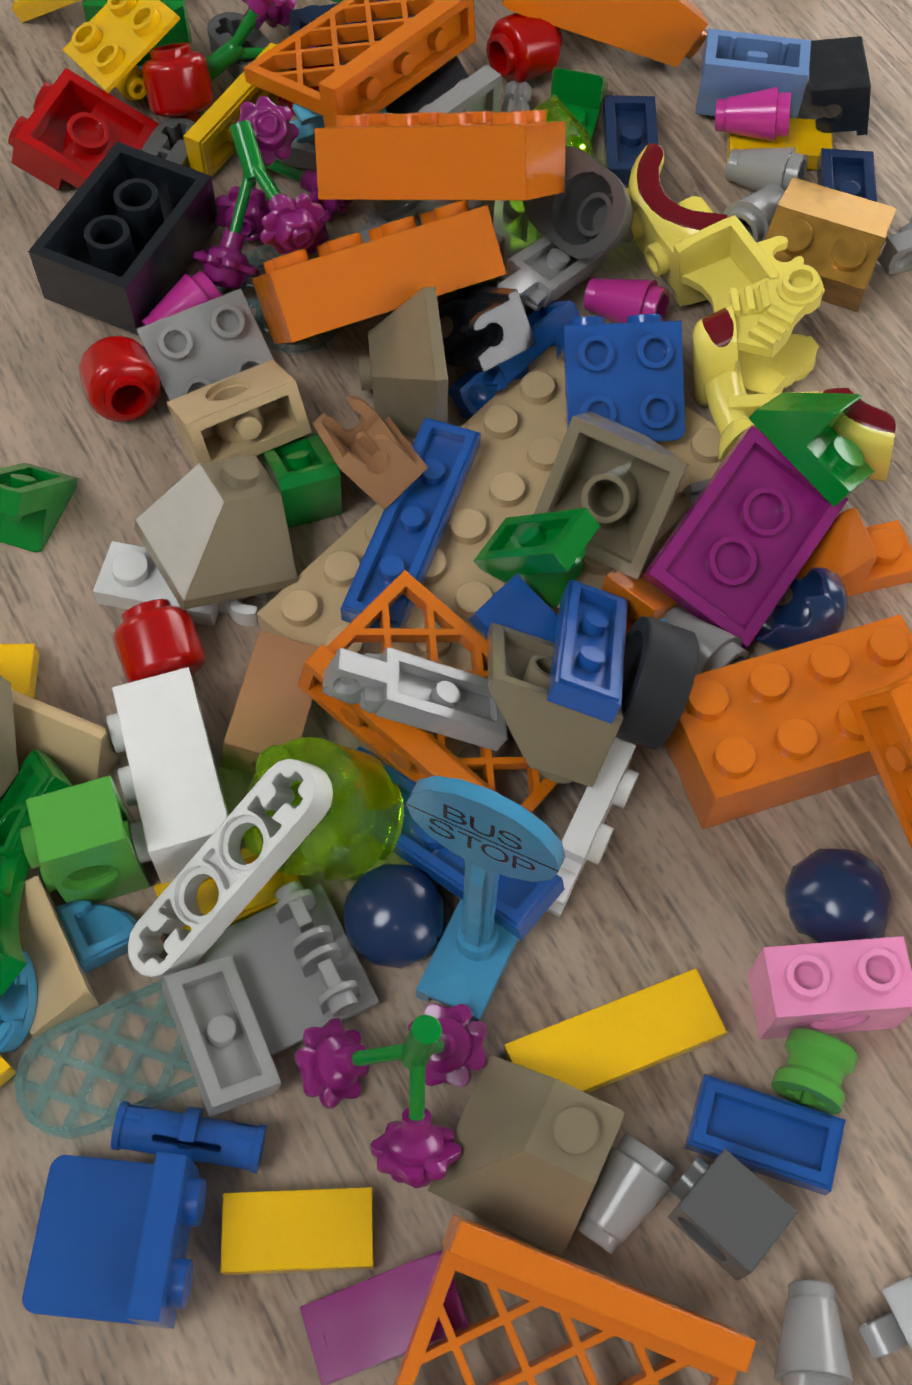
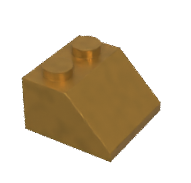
(834, 235)

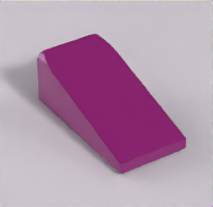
(374, 1319)

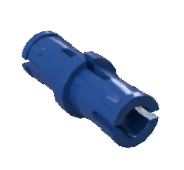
(188, 1134)

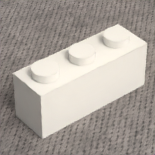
(168, 770)

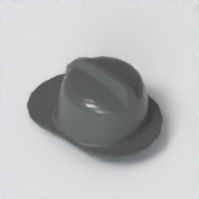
(591, 212)

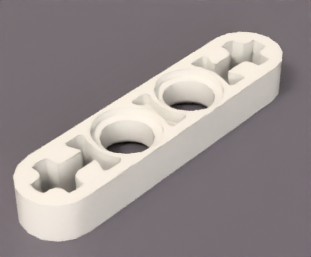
(223, 862)

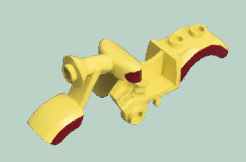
(746, 345)

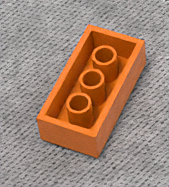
(441, 156)
(374, 277)
(784, 721)

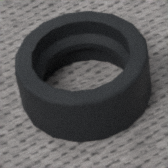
(656, 680)

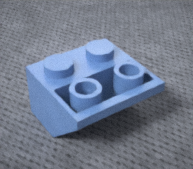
(749, 63)

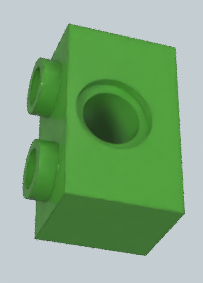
(83, 843)

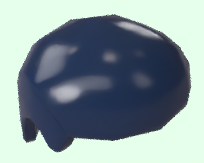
(813, 612)
(838, 896)
(394, 915)

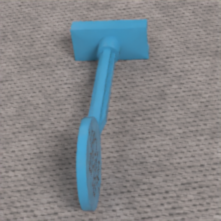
(493, 840)

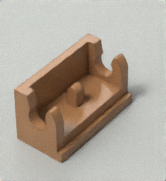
(372, 453)
(269, 703)

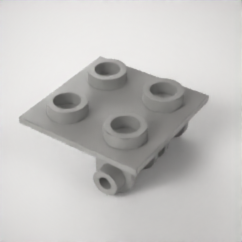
(204, 344)
(296, 966)

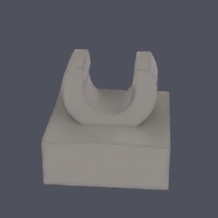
(894, 1328)

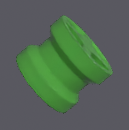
(815, 1070)

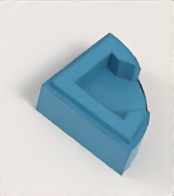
(96, 932)
(18, 1008)

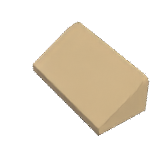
(77, 745)
(60, 978)

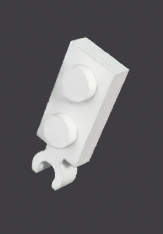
(133, 578)
(587, 834)

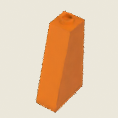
(645, 27)

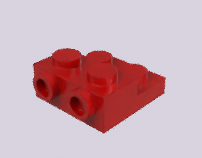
(74, 130)

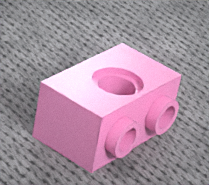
(831, 986)

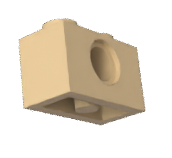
(240, 414)

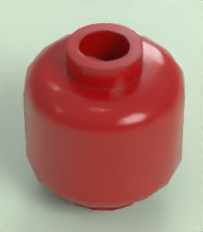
(523, 47)
(177, 82)
(119, 379)
(157, 640)

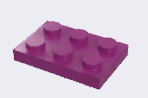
(743, 538)

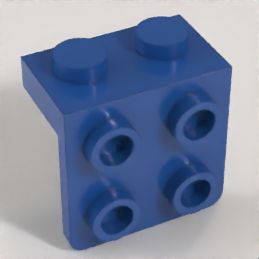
(626, 372)
(115, 1240)

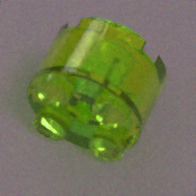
(362, 816)

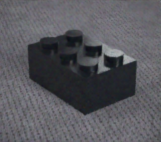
(125, 237)

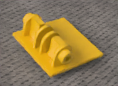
(116, 42)

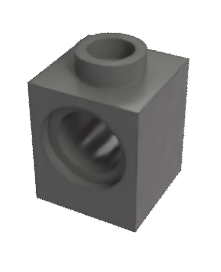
(729, 1213)

